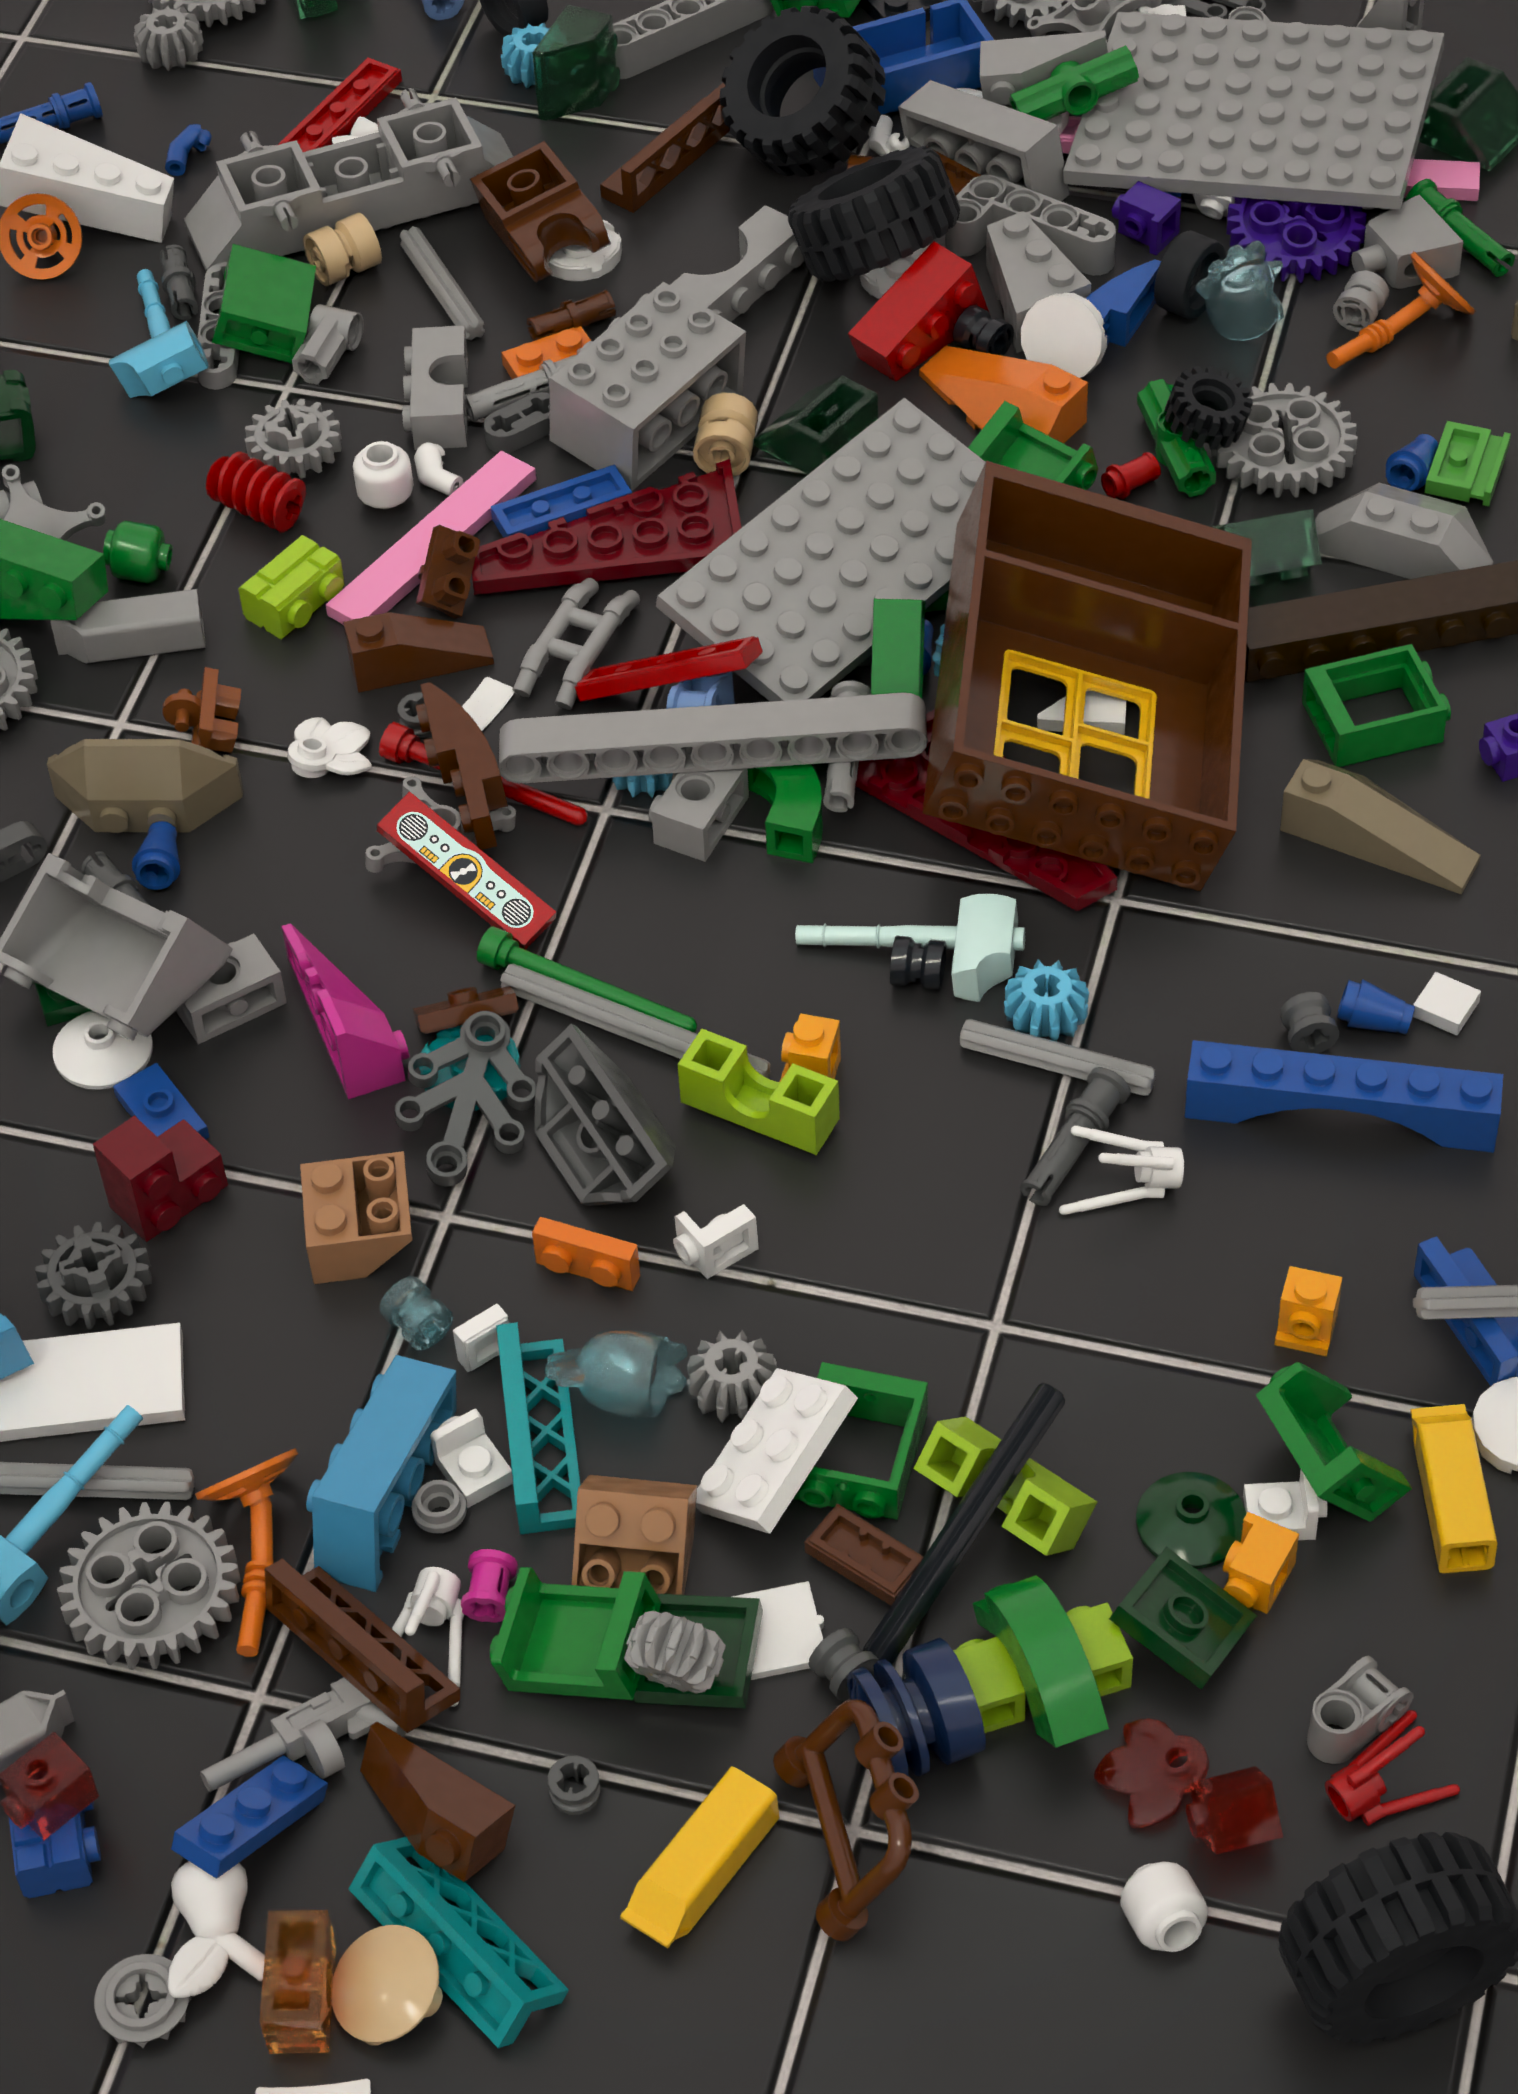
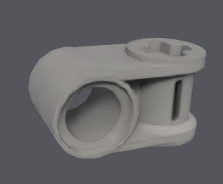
(1362, 1705)

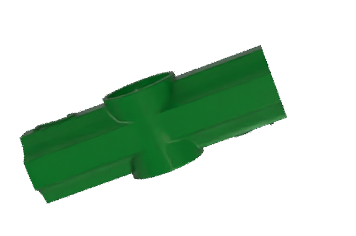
(1077, 86)
(1186, 462)

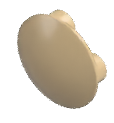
(386, 1984)

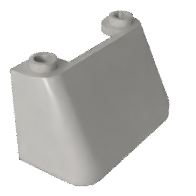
(107, 949)

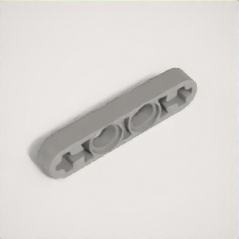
(211, 301)

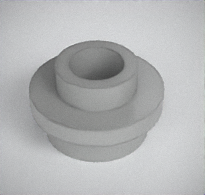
(439, 1494)

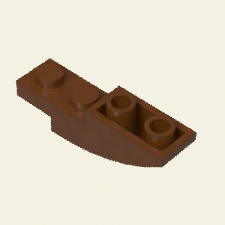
(463, 759)

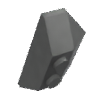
(597, 1123)

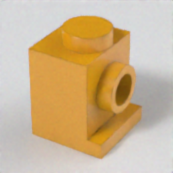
(813, 1045)
(1308, 1311)
(1260, 1562)

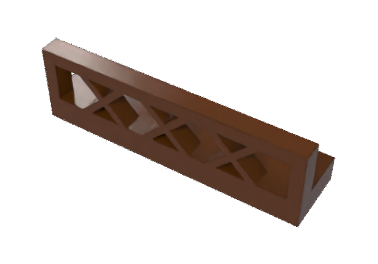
(667, 154)
(358, 1644)

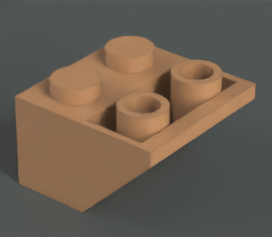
(354, 1214)
(633, 1529)

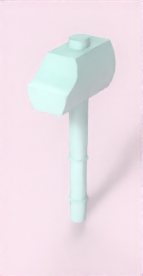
(981, 941)

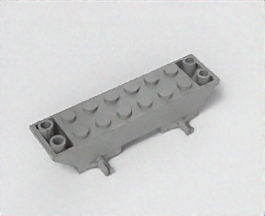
(394, 176)

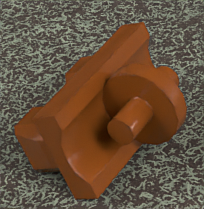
(198, 711)

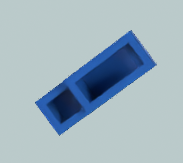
(1126, 301)

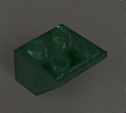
(1473, 115)
(820, 424)

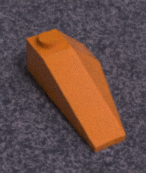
(982, 381)

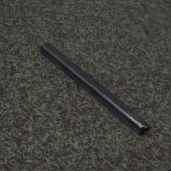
(965, 1523)

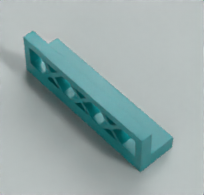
(519, 1429)
(471, 1972)

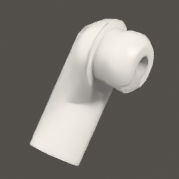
(883, 141)
(431, 472)

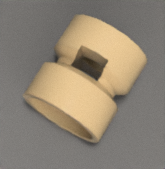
(345, 248)
(725, 432)

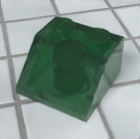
(575, 63)
(1279, 544)

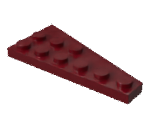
(618, 539)
(1057, 874)

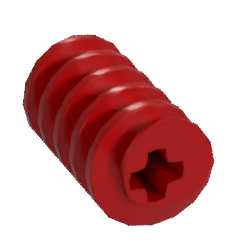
(256, 490)

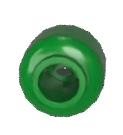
(137, 552)

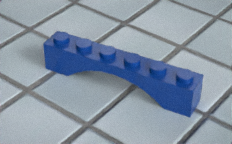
(1441, 1103)

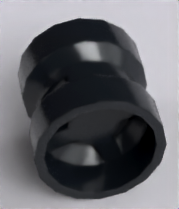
(980, 332)
(913, 962)

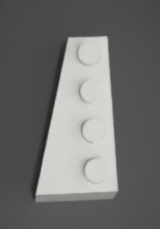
(94, 182)

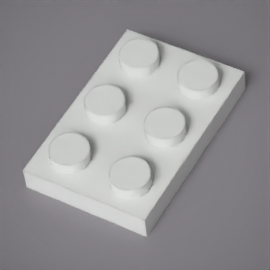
(773, 1449)

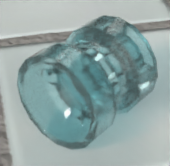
(421, 1318)

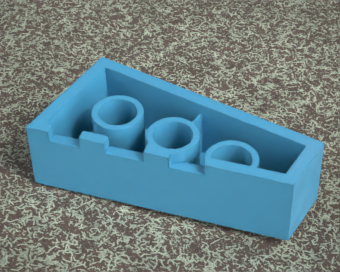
(378, 1470)

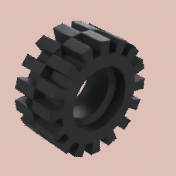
(1202, 424)

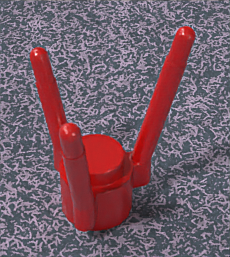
(1358, 1786)

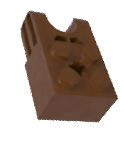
(538, 209)

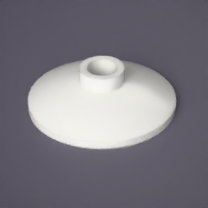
(97, 1057)

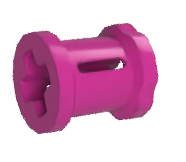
(488, 1585)

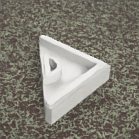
(1099, 711)

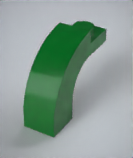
(795, 817)
(1047, 1657)

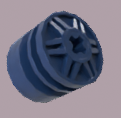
(926, 1707)

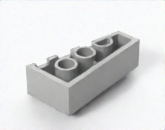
(986, 137)

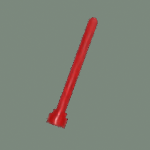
(402, 744)

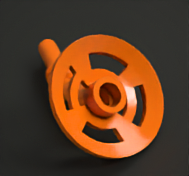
(40, 235)
(1382, 332)
(254, 1491)

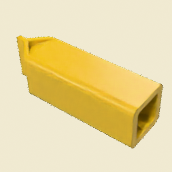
(1454, 1489)
(702, 1858)

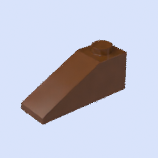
(409, 648)
(435, 1805)

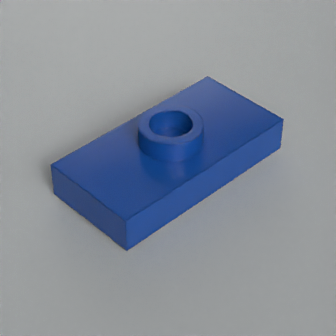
(157, 1101)

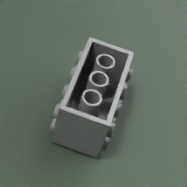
(643, 384)

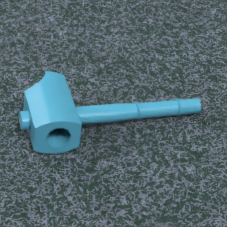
(163, 359)
(19, 1574)

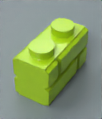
(292, 587)

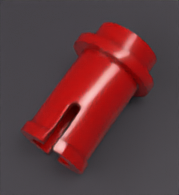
(1121, 479)

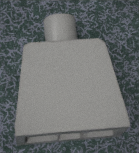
(1398, 233)

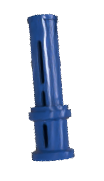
(60, 109)

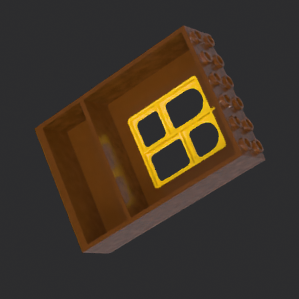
(1105, 606)

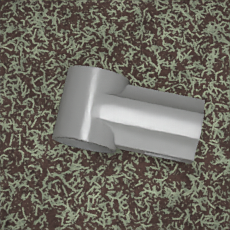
(329, 335)

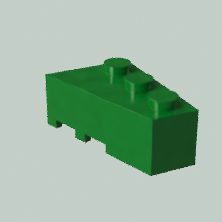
(47, 575)

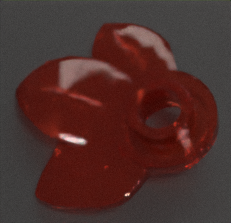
(1145, 1770)

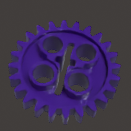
(1298, 233)

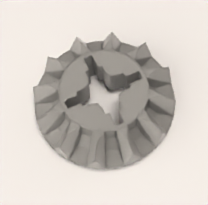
(122, 1986)

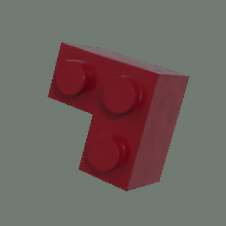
(160, 1177)

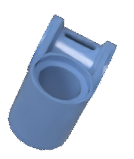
(702, 691)

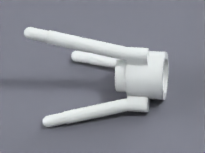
(1153, 1165)
(431, 1603)

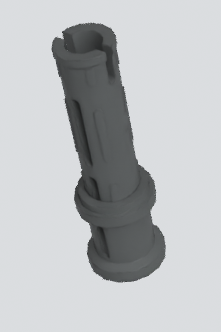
(1091, 1111)

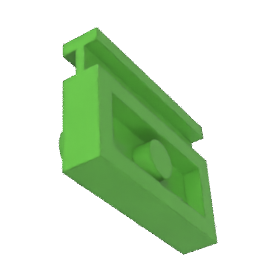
(1467, 463)

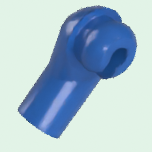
(180, 147)

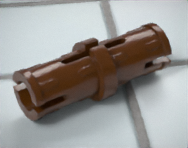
(572, 315)

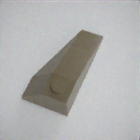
(1372, 825)

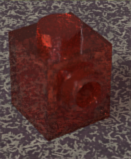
(47, 1787)
(1234, 1810)

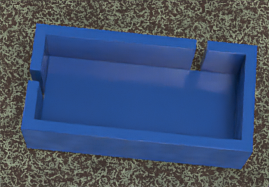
(910, 63)

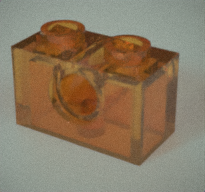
(298, 1981)

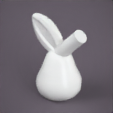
(214, 1916)

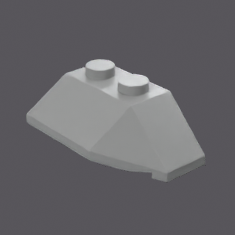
(1401, 533)

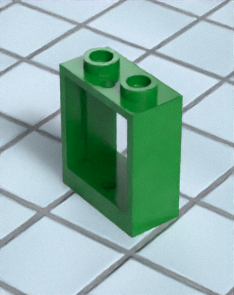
(898, 646)
(1399, 667)
(892, 1402)

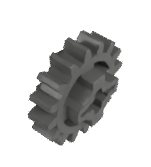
(93, 1275)

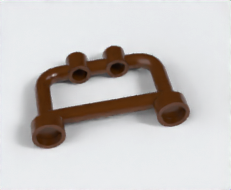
(803, 1763)

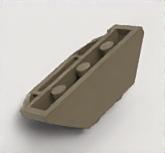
(144, 781)

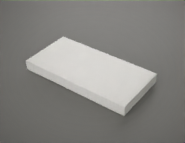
(90, 1378)

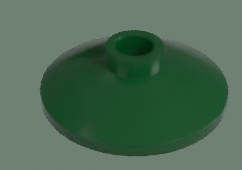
(1195, 1537)

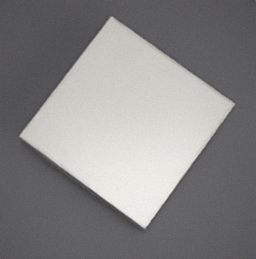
(1446, 1003)
(477, 1338)

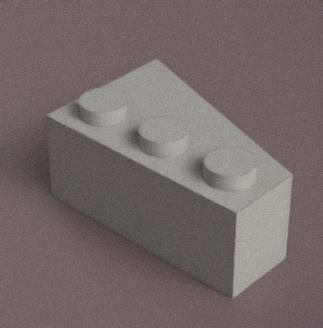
(1027, 268)

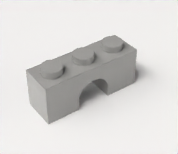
(436, 386)

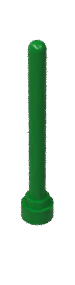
(499, 950)

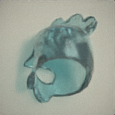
(1241, 293)
(617, 1371)

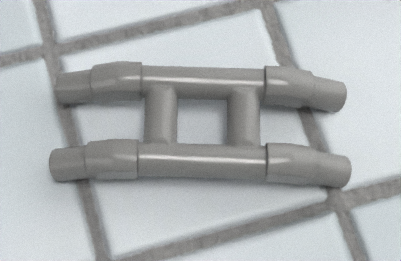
(580, 657)

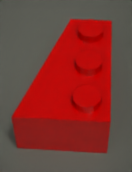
(917, 313)

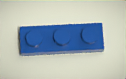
(566, 499)
(249, 1816)

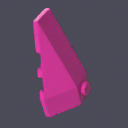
(350, 1024)

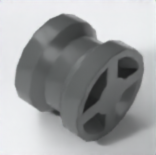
(1309, 1022)
(839, 1656)

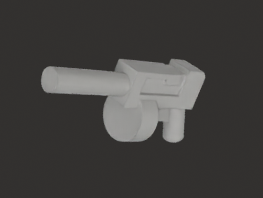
(307, 1731)

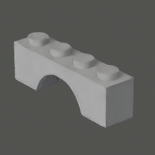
(766, 256)

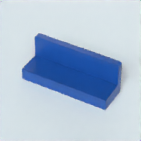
(1488, 1341)

